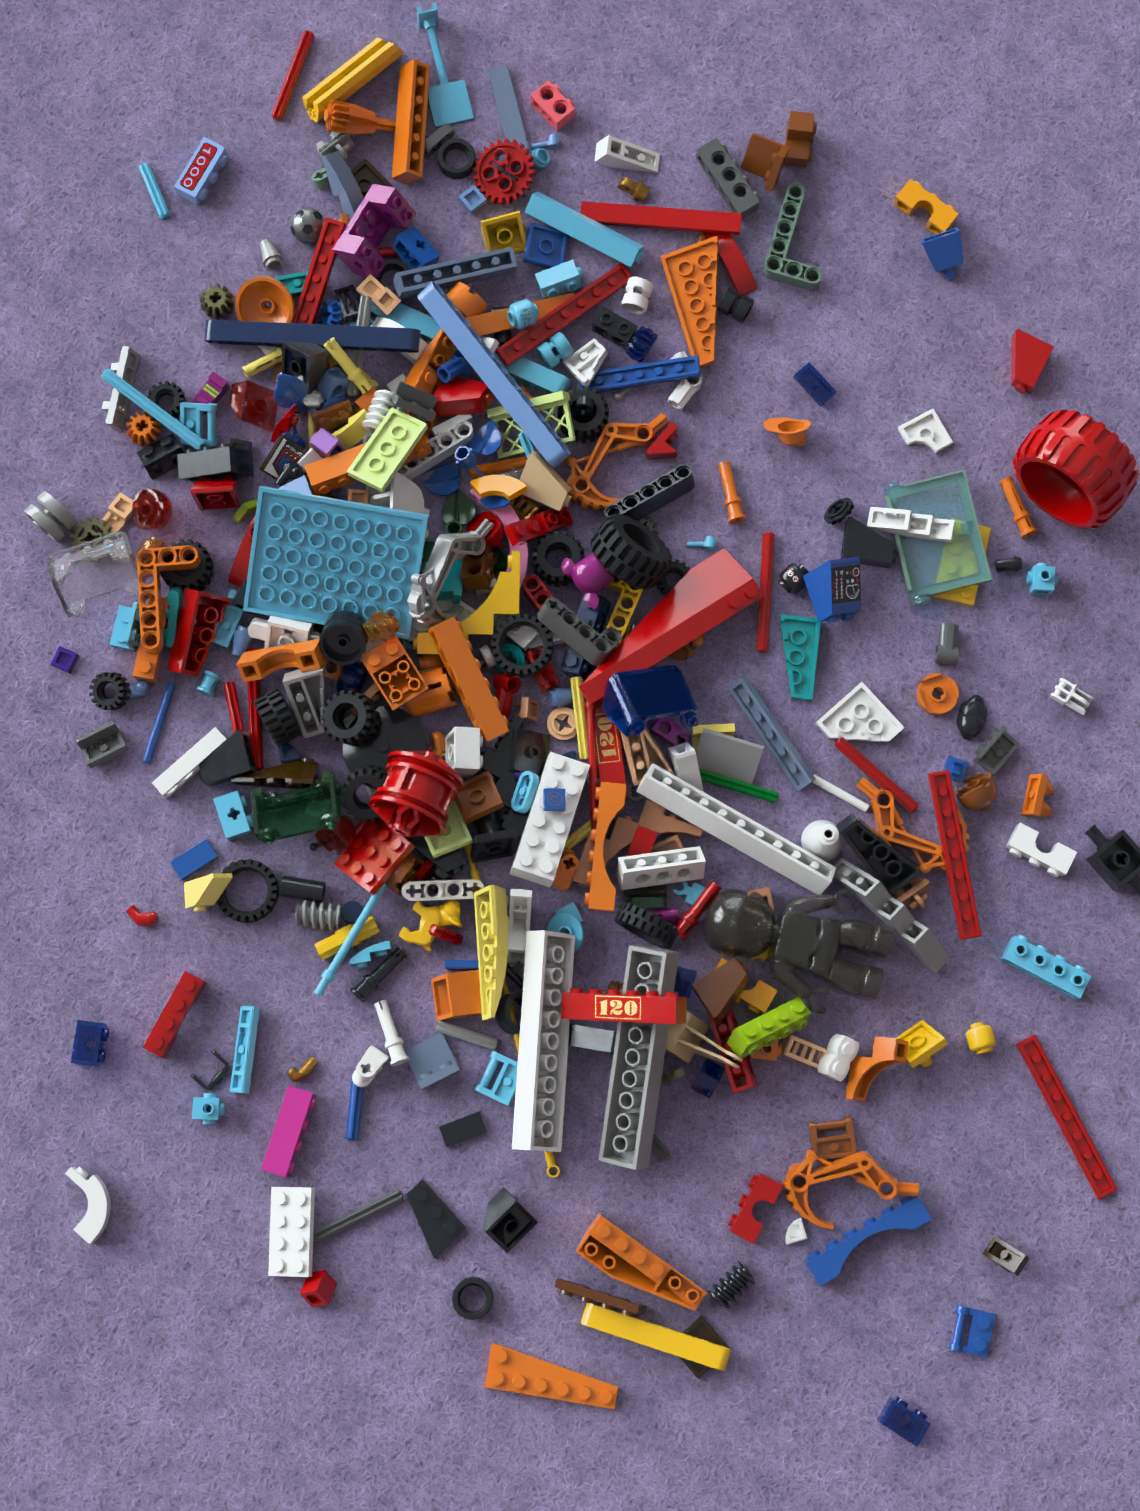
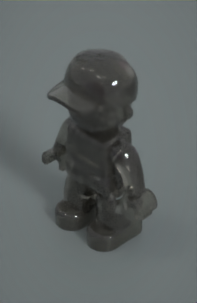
(800, 942)

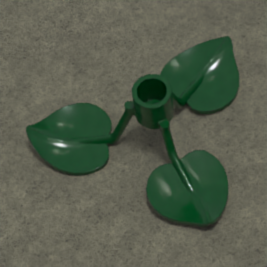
(457, 511)

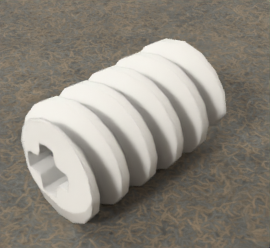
(378, 410)

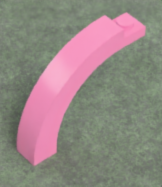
(507, 516)

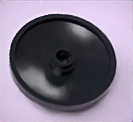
(395, 732)

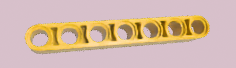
(656, 1336)

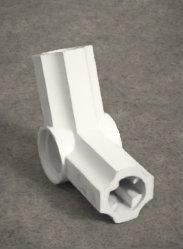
(684, 390)

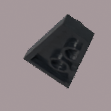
(434, 1217)

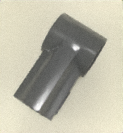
(947, 647)

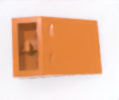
(394, 673)

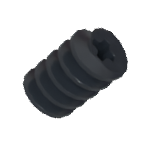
(731, 1286)

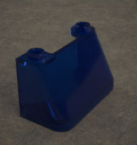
(648, 694)

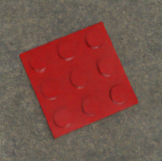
(374, 856)

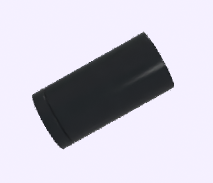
(302, 889)

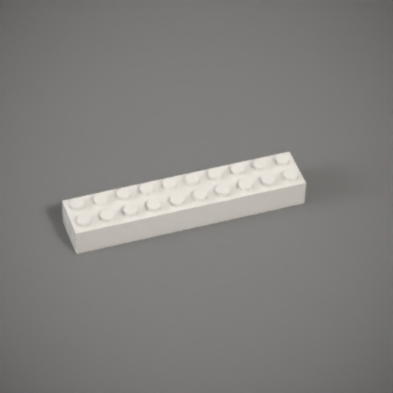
(543, 1042)

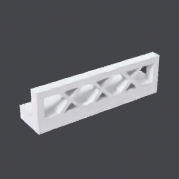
(188, 764)

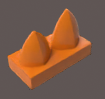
(1034, 803)

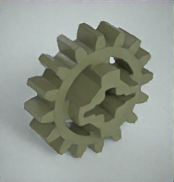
(90, 530)

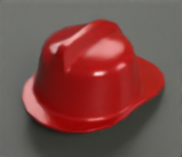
(496, 533)

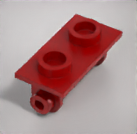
(546, 678)

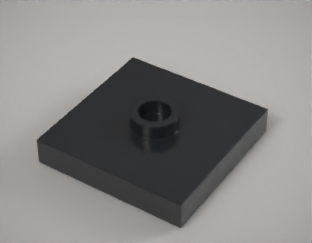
(529, 751)

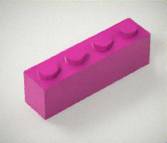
(288, 1131)

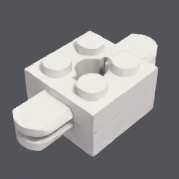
(276, 631)

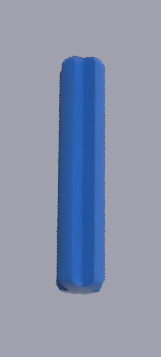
(354, 1112)

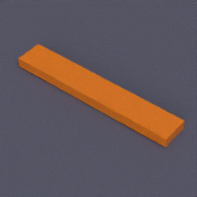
(498, 321)

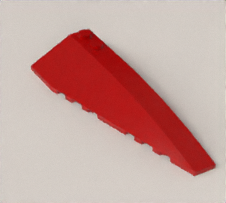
(691, 608)

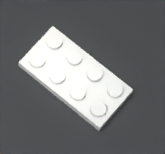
(291, 1231)

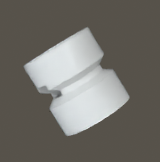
(637, 295)

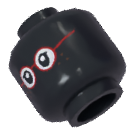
(792, 578)

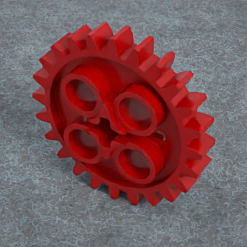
(515, 156)

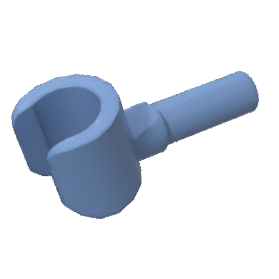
(552, 143)

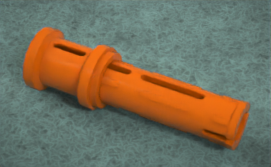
(733, 501)
(1021, 515)

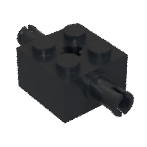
(1105, 858)

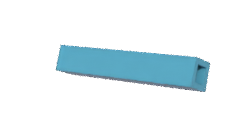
(584, 229)

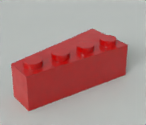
(195, 630)

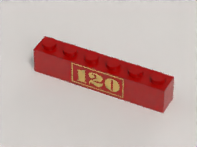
(608, 749)
(624, 1007)

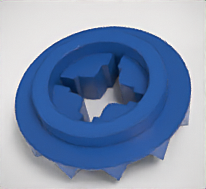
(330, 306)

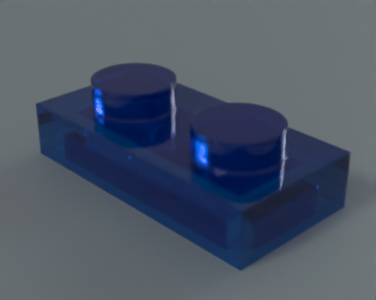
(814, 384)

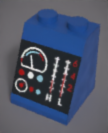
(835, 589)

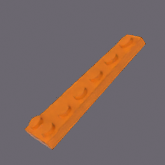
(532, 1376)

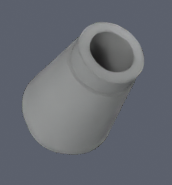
(270, 255)

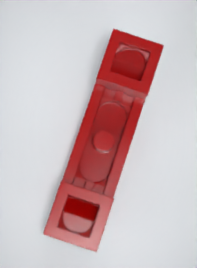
(734, 263)
(241, 563)

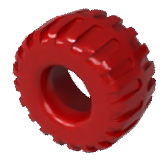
(1075, 469)

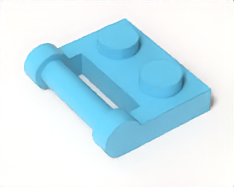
(192, 418)
(505, 1085)

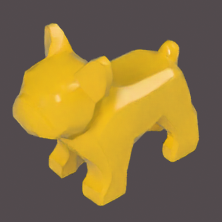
(440, 915)

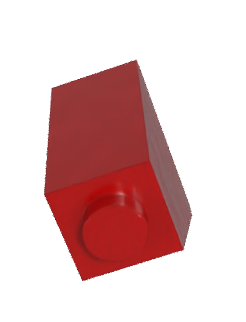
(1027, 360)
(462, 398)

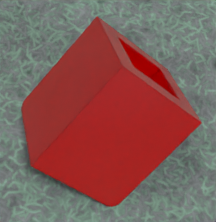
(318, 1288)

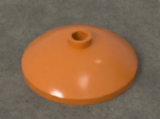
(253, 299)

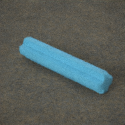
(154, 190)

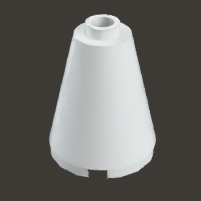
(816, 843)

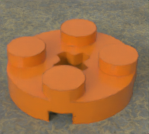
(931, 704)

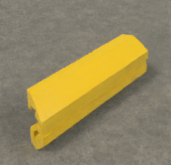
(350, 77)

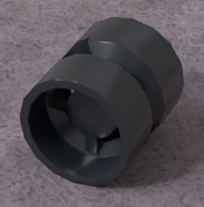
(736, 305)

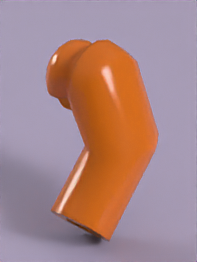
(439, 742)

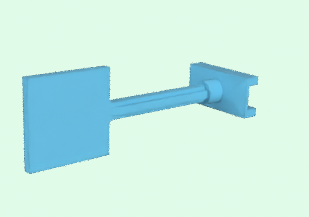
(448, 100)

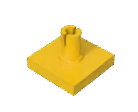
(922, 1044)

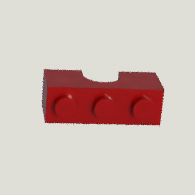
(760, 1189)

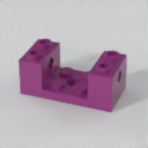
(379, 210)

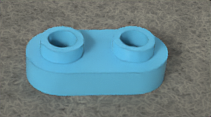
(525, 792)

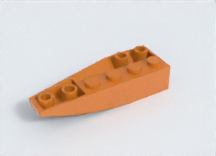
(424, 371)
(635, 1265)

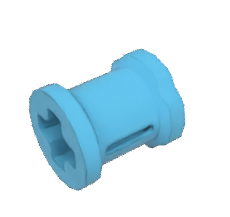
(209, 683)

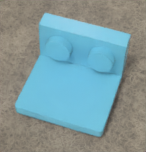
(127, 628)

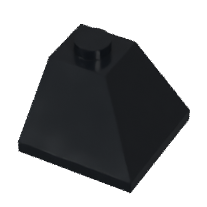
(304, 362)
(507, 1220)

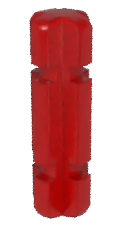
(445, 934)

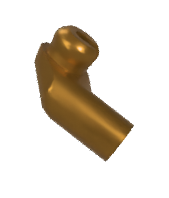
(304, 1071)

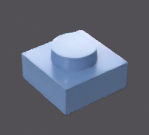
(472, 199)

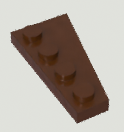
(607, 1301)

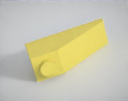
(205, 890)

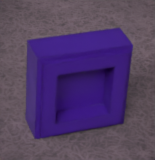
(64, 659)

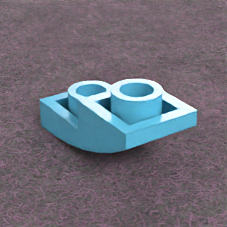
(364, 957)

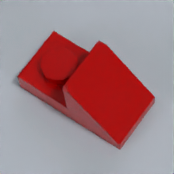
(660, 448)

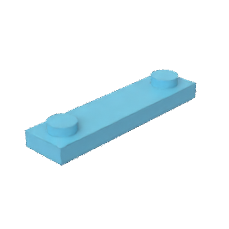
(244, 1049)

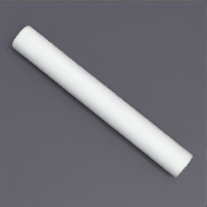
(840, 793)

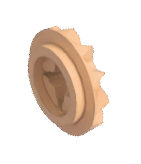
(554, 727)

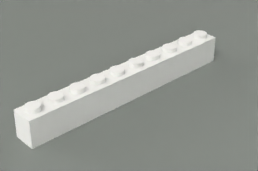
(736, 829)

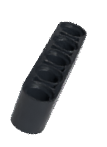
(654, 494)

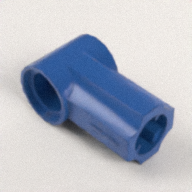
(454, 368)

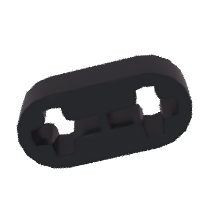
(586, 411)

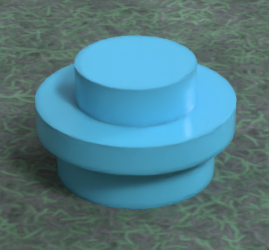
(541, 157)

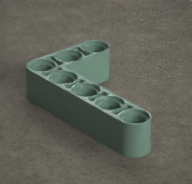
(783, 241)

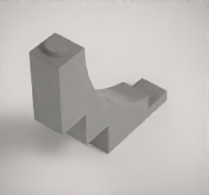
(893, 914)

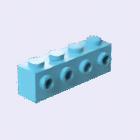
(1046, 967)

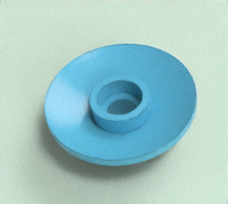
(565, 921)

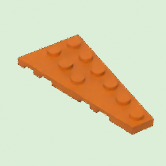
(693, 285)

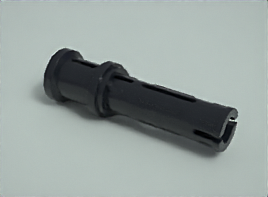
(371, 981)

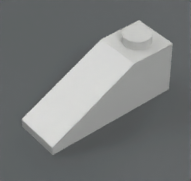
(625, 155)

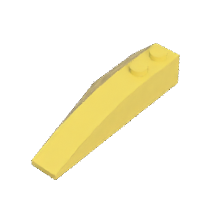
(492, 945)

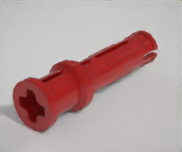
(691, 917)

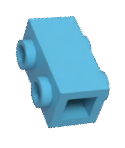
(559, 279)

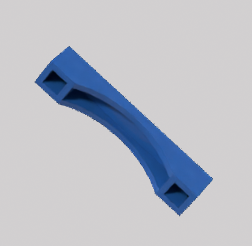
(828, 1263)

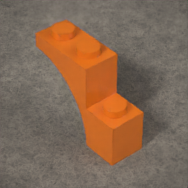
(864, 1069)

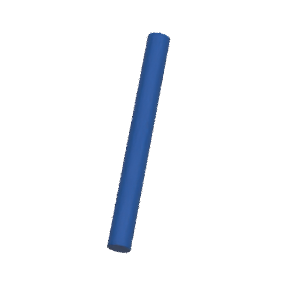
(158, 723)

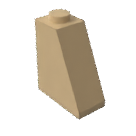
(545, 483)

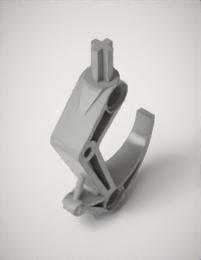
(427, 586)

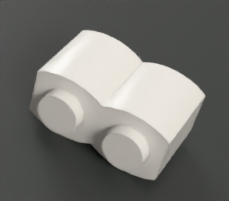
(837, 1060)

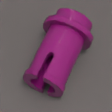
(668, 914)

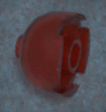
(152, 509)
(338, 838)

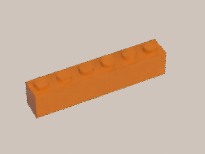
(410, 122)
(332, 471)
(468, 679)

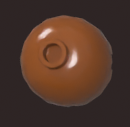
(978, 792)
(404, 873)

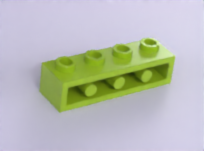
(769, 1028)

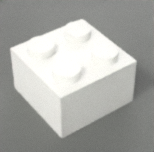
(463, 750)

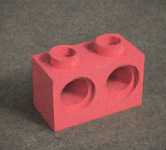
(549, 108)

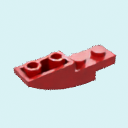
(537, 526)

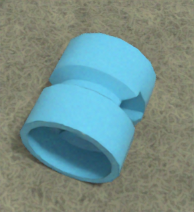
(559, 345)

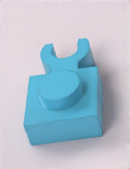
(691, 892)

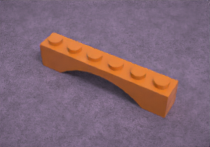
(602, 892)

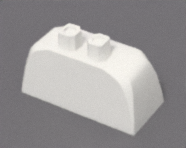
(399, 495)

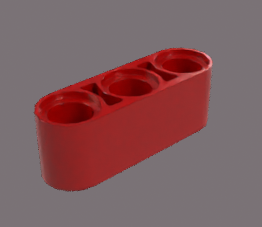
(535, 595)

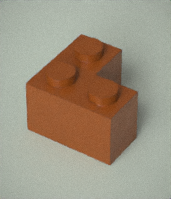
(798, 136)

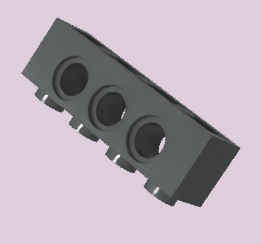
(718, 151)

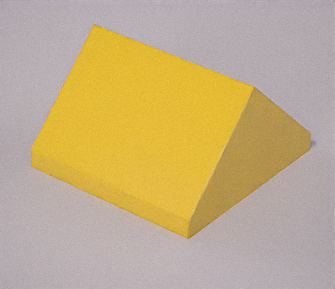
(504, 232)

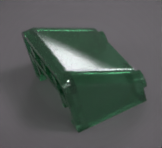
(297, 811)

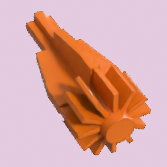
(354, 119)

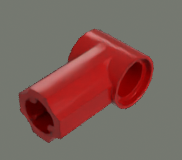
(506, 686)

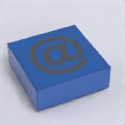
(553, 799)

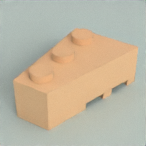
(641, 753)

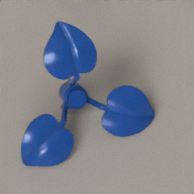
(290, 392)
(445, 479)

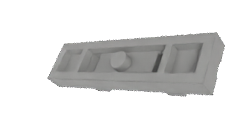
(118, 405)

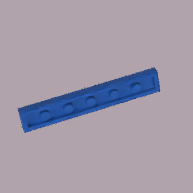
(645, 374)

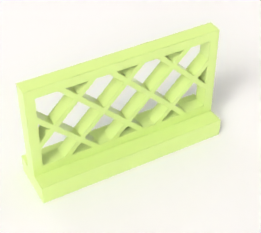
(542, 403)

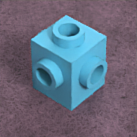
(1042, 579)
(200, 1108)

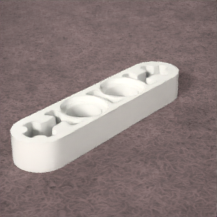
(442, 889)

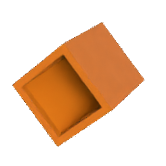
(457, 995)

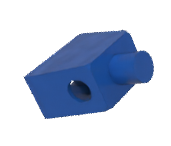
(944, 251)

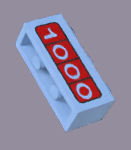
(201, 171)

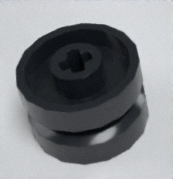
(343, 638)

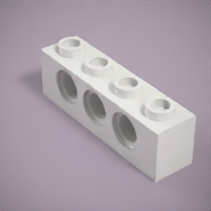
(660, 868)

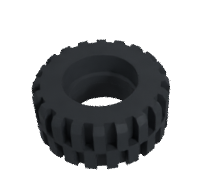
(631, 551)

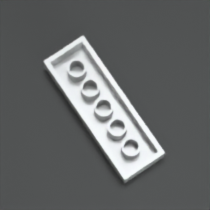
(548, 830)

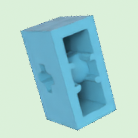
(233, 828)

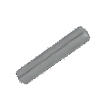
(466, 1035)

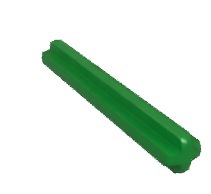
(738, 786)

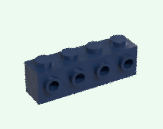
(573, 663)

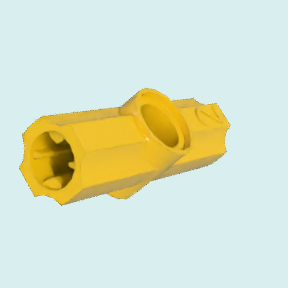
(330, 946)

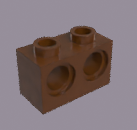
(478, 570)

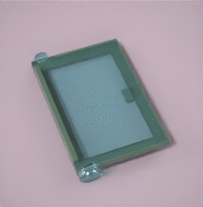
(934, 565)

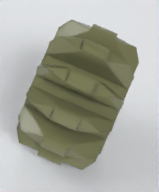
(211, 296)

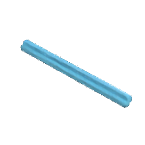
(153, 409)

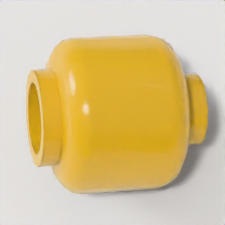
(980, 1038)

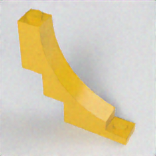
(502, 600)

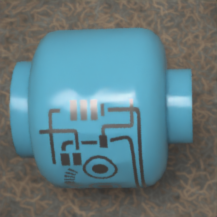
(523, 314)

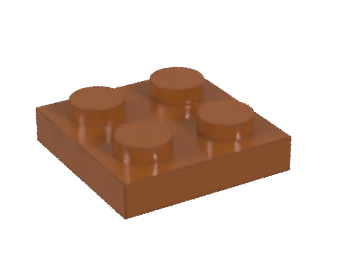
(479, 797)

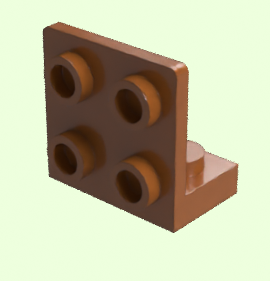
(765, 159)

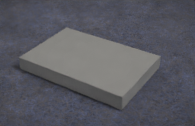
(728, 755)

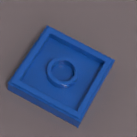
(545, 246)

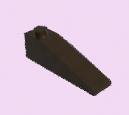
(289, 775)

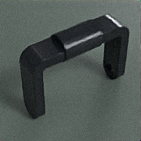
(218, 1077)

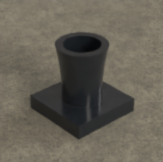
(491, 840)

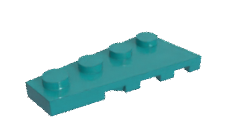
(801, 649)

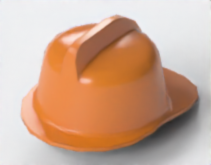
(789, 430)

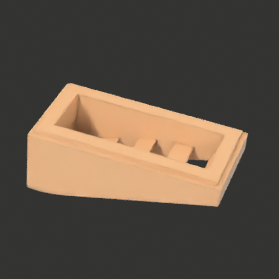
(787, 1044)

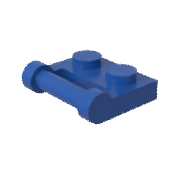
(979, 1331)

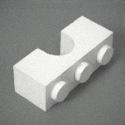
(1023, 844)

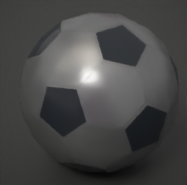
(307, 225)

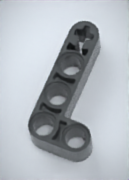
(577, 633)

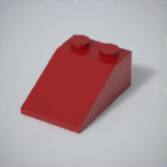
(216, 494)

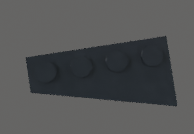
(878, 854)

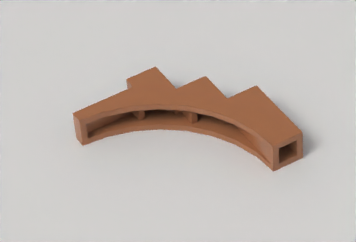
(624, 831)

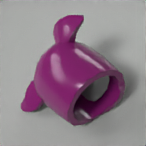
(588, 577)

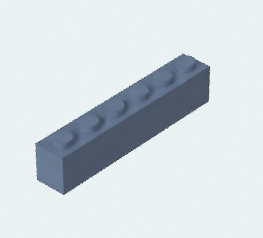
(462, 270)

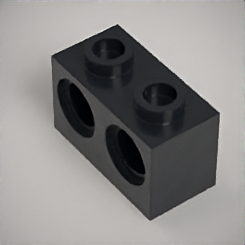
(614, 327)

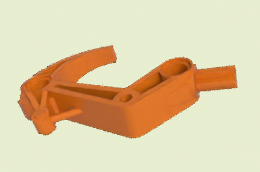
(626, 437)
(884, 822)
(862, 1162)

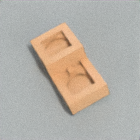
(381, 296)
(119, 513)

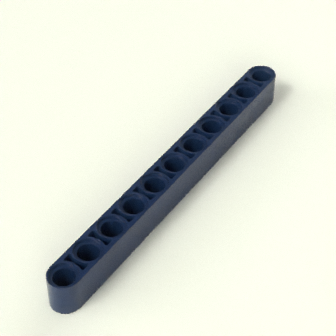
(348, 337)

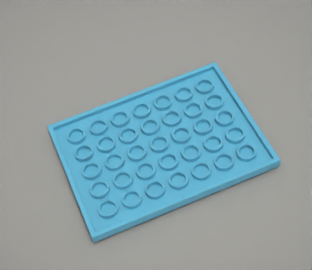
(332, 557)

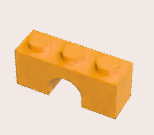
(915, 196)
(758, 997)

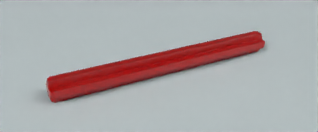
(764, 605)
(255, 721)

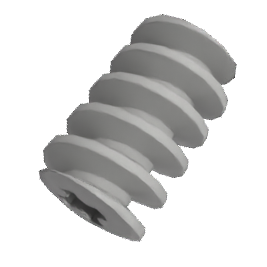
(318, 915)

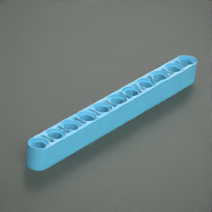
(524, 370)

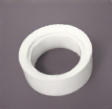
(487, 656)

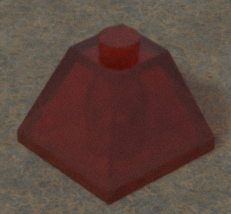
(254, 404)

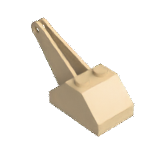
(686, 1037)

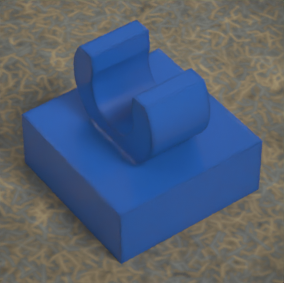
(957, 768)

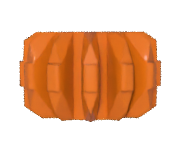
(147, 433)

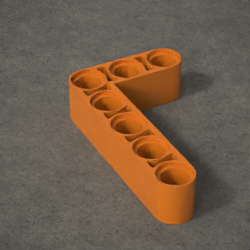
(154, 589)

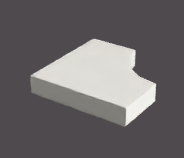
(926, 430)

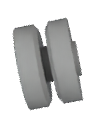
(48, 519)

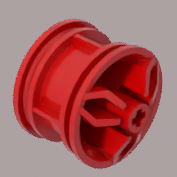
(416, 793)

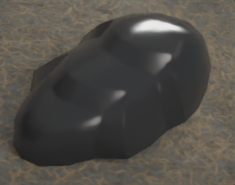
(971, 717)

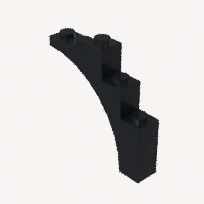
(498, 765)

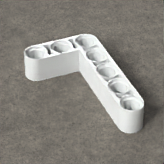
(440, 452)

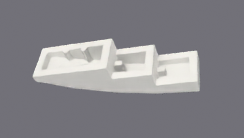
(911, 525)

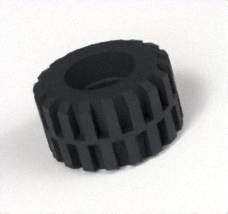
(593, 428)
(551, 543)
(199, 577)
(335, 715)
(277, 717)
(349, 797)

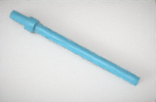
(329, 974)

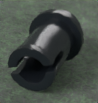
(1009, 564)

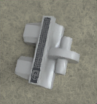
(339, 142)

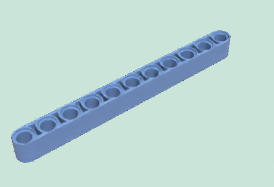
(494, 374)

